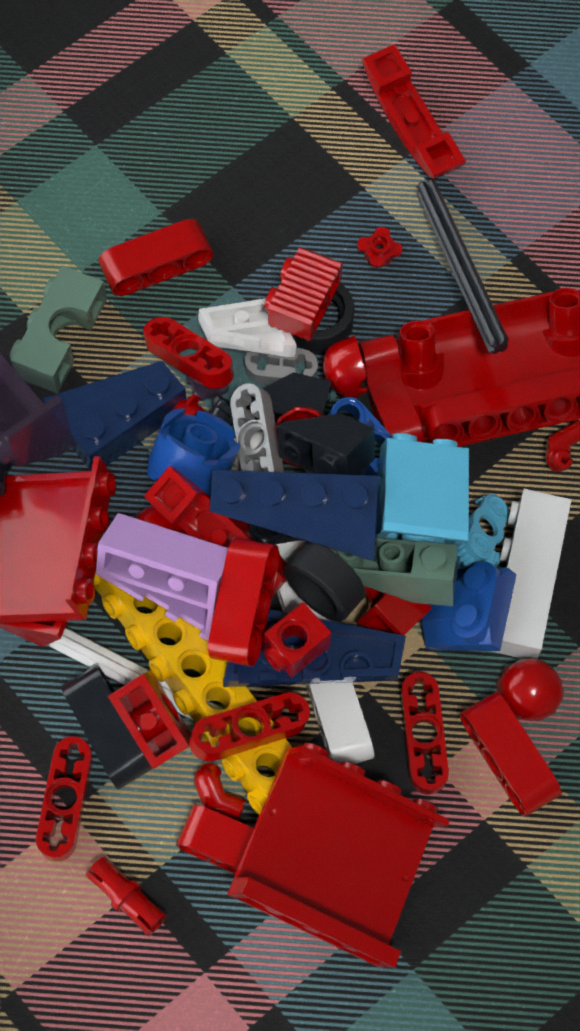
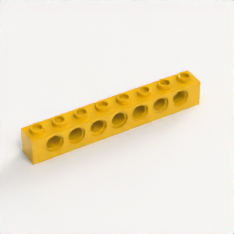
(193, 693)

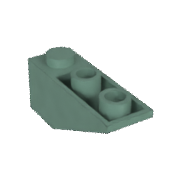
(410, 570)

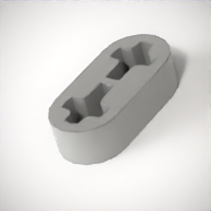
(279, 366)

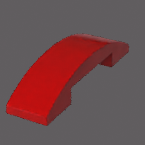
(409, 115)
(189, 507)

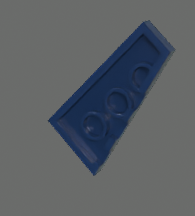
(312, 507)
(353, 656)

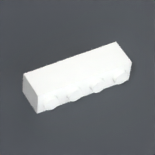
(534, 557)

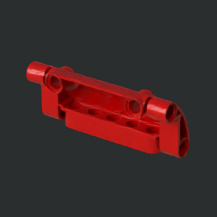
(450, 387)

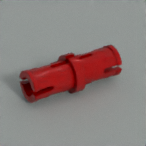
(126, 895)

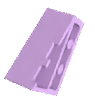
(164, 567)

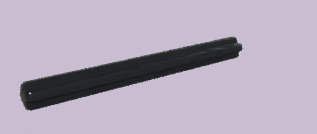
(462, 267)

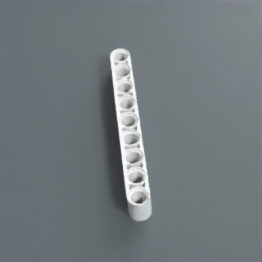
(333, 703)

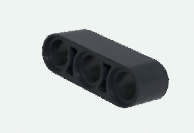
(104, 727)

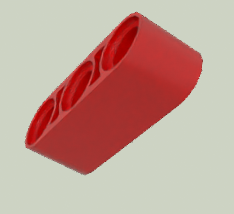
(155, 257)
(243, 602)
(510, 754)
(214, 838)

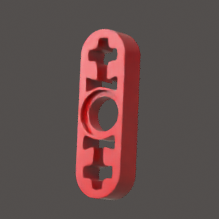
(195, 365)
(432, 702)
(258, 710)
(47, 827)

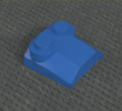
(477, 614)

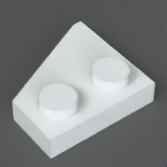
(245, 328)

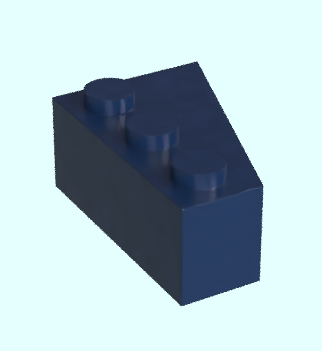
(119, 411)

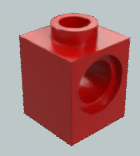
(301, 624)

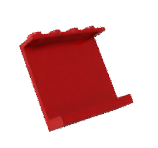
(335, 853)

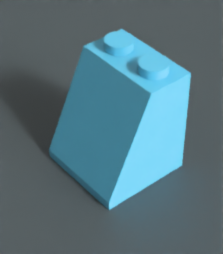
(423, 490)

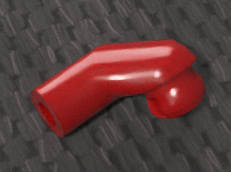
(559, 447)
(212, 793)

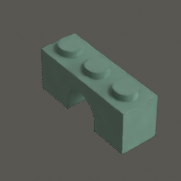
(67, 301)

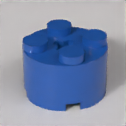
(193, 447)

